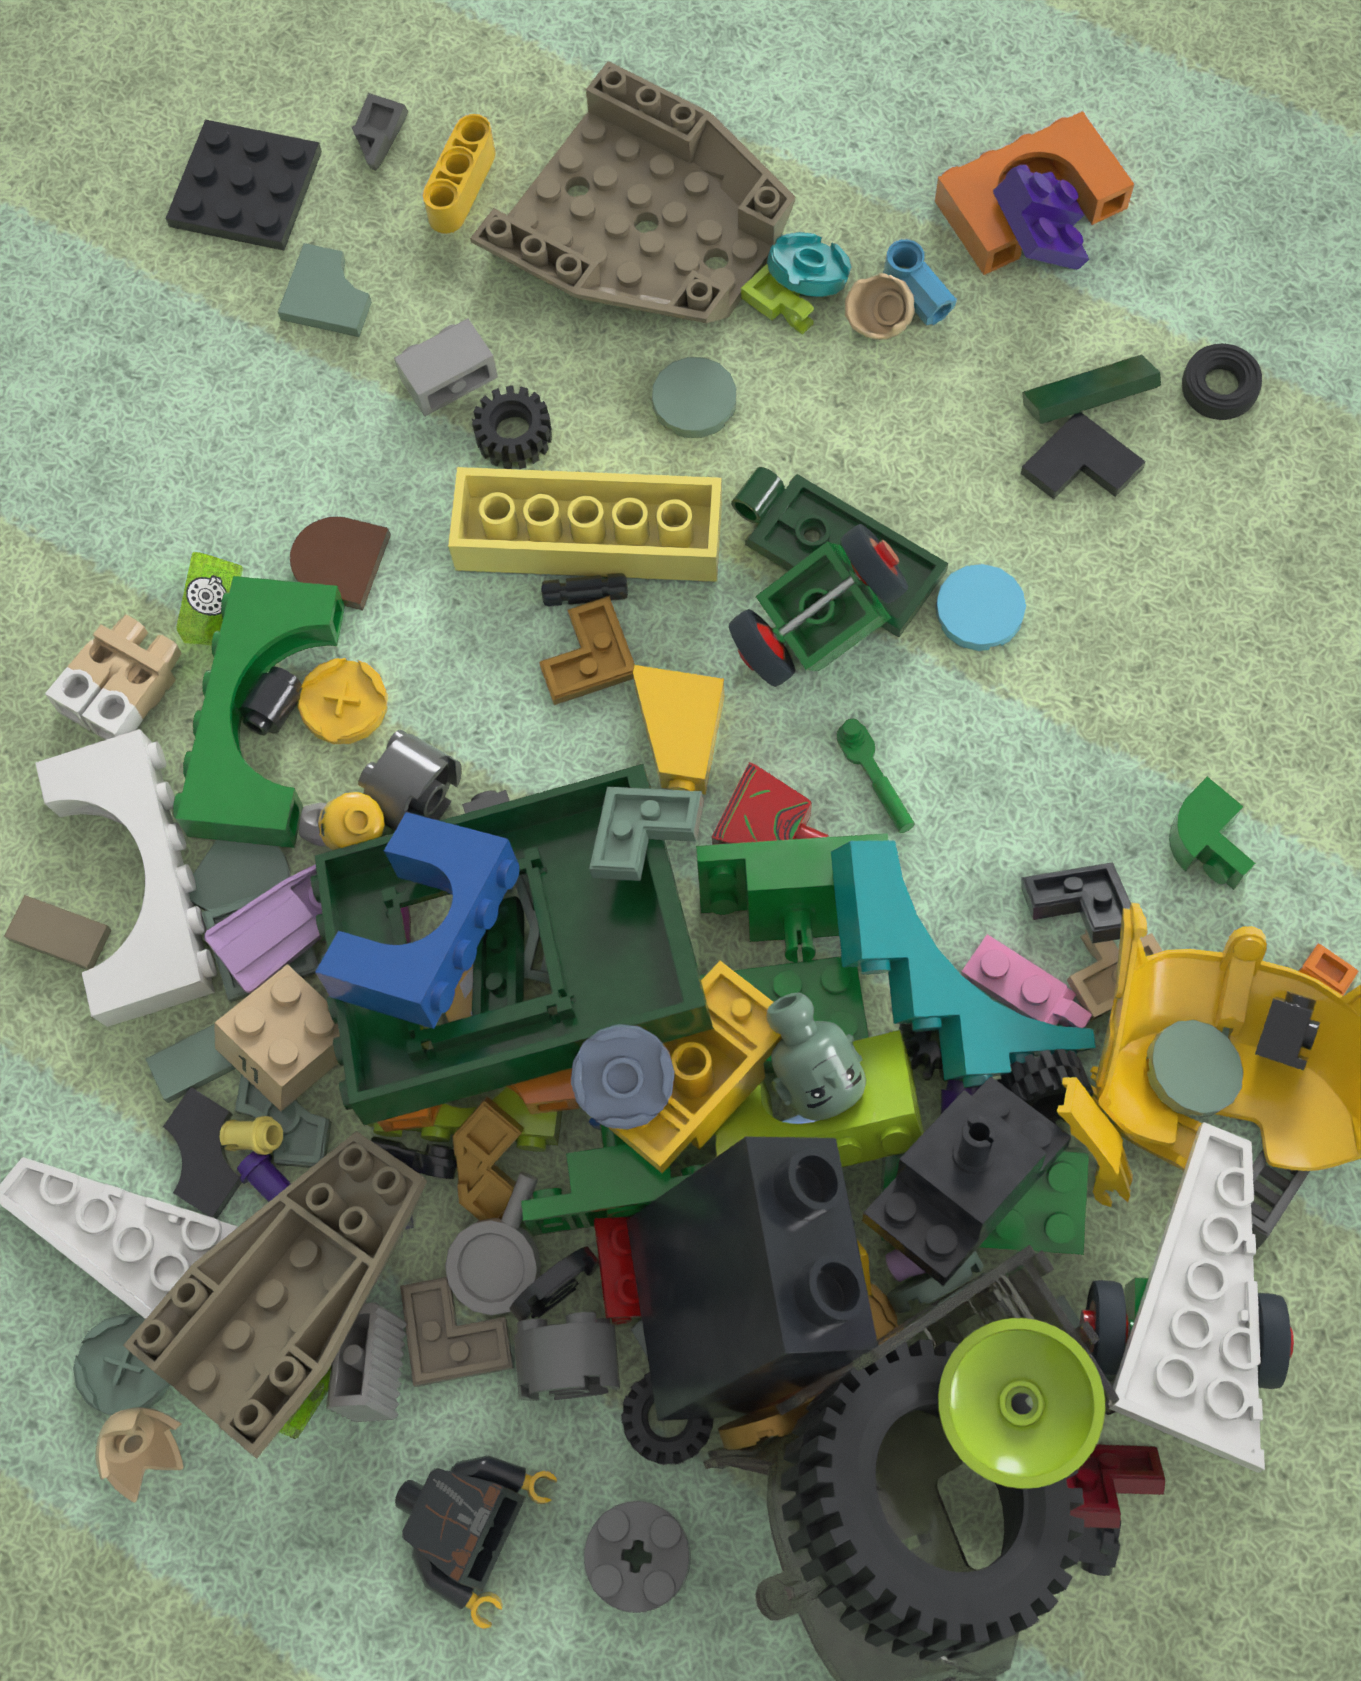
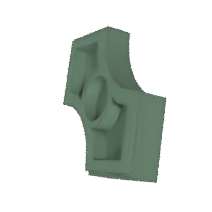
(303, 1133)

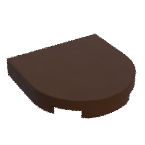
(341, 555)

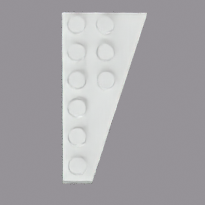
(115, 1236)
(1198, 1322)

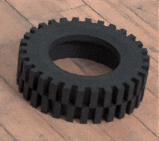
(865, 1559)

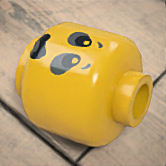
(350, 820)

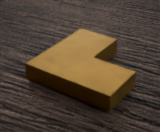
(599, 661)

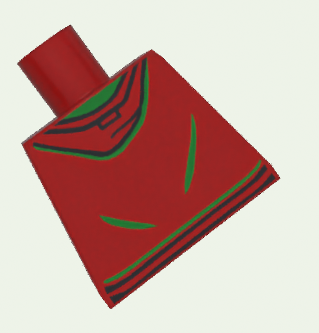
(764, 811)

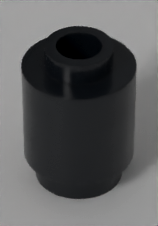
(270, 701)

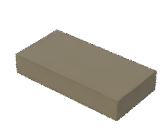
(57, 933)

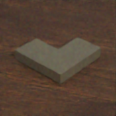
(441, 1348)

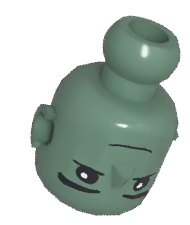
(813, 1061)

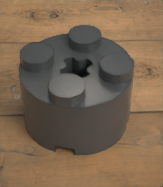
(410, 779)
(566, 1358)
(613, 1576)

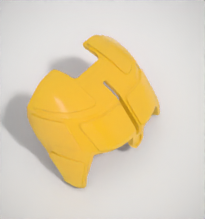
(1304, 1115)

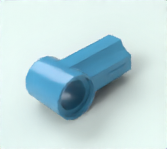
(930, 295)

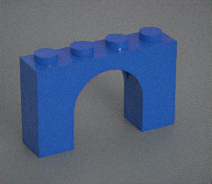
(421, 977)

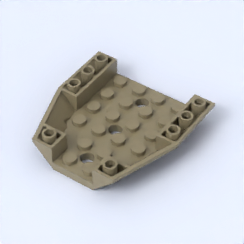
(653, 162)

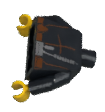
(462, 1525)

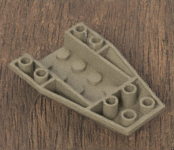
(279, 1293)

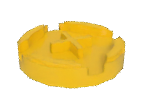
(342, 701)

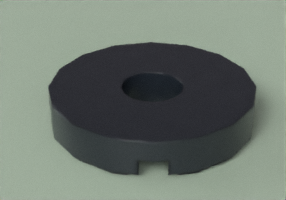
(554, 1285)

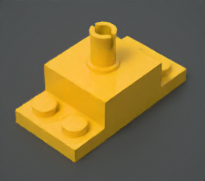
(710, 1070)

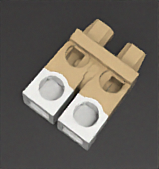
(115, 680)

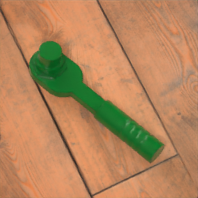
(860, 750)

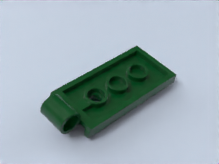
(803, 507)

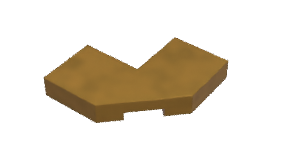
(477, 1146)

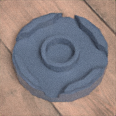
(622, 1076)

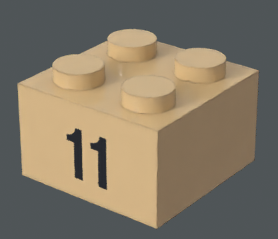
(279, 1037)

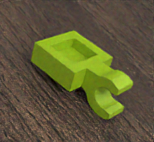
(773, 298)

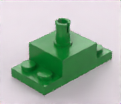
(779, 884)
(603, 1185)

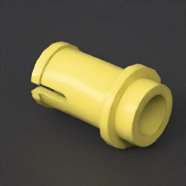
(260, 1135)

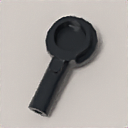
(434, 1161)

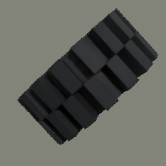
(510, 406)
(1041, 1078)
(649, 1444)

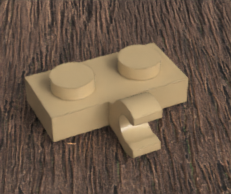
(1097, 982)

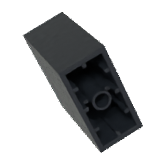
(750, 1279)

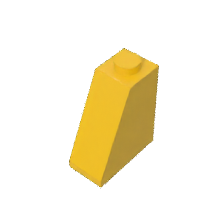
(680, 723)

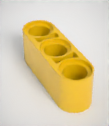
(459, 173)

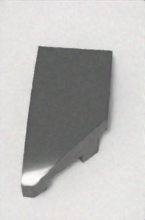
(378, 127)

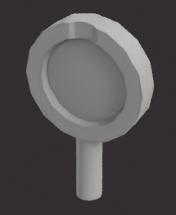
(495, 1257)

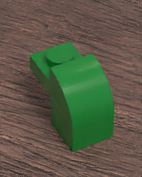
(1199, 831)

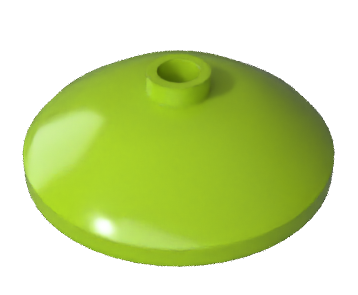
(1011, 1360)

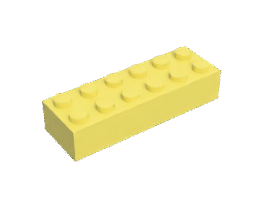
(586, 524)

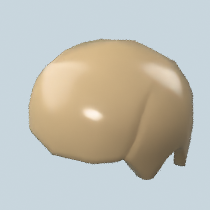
(879, 306)

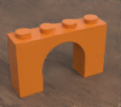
(1065, 148)

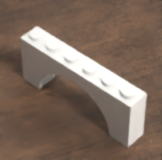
(164, 953)

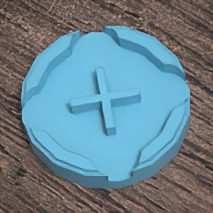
(980, 607)

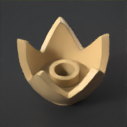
(136, 1442)

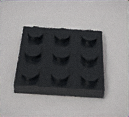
(244, 184)

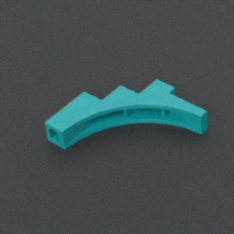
(886, 935)

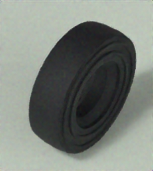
(1228, 358)

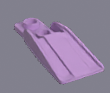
(268, 931)

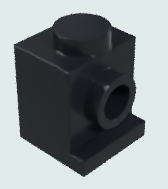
(1288, 1030)

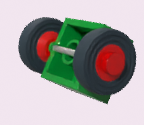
(820, 607)
(1114, 1314)

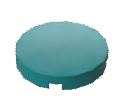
(808, 265)

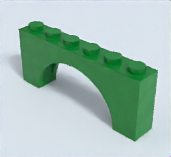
(259, 629)

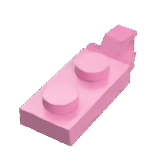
(1023, 985)

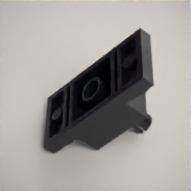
(964, 1178)

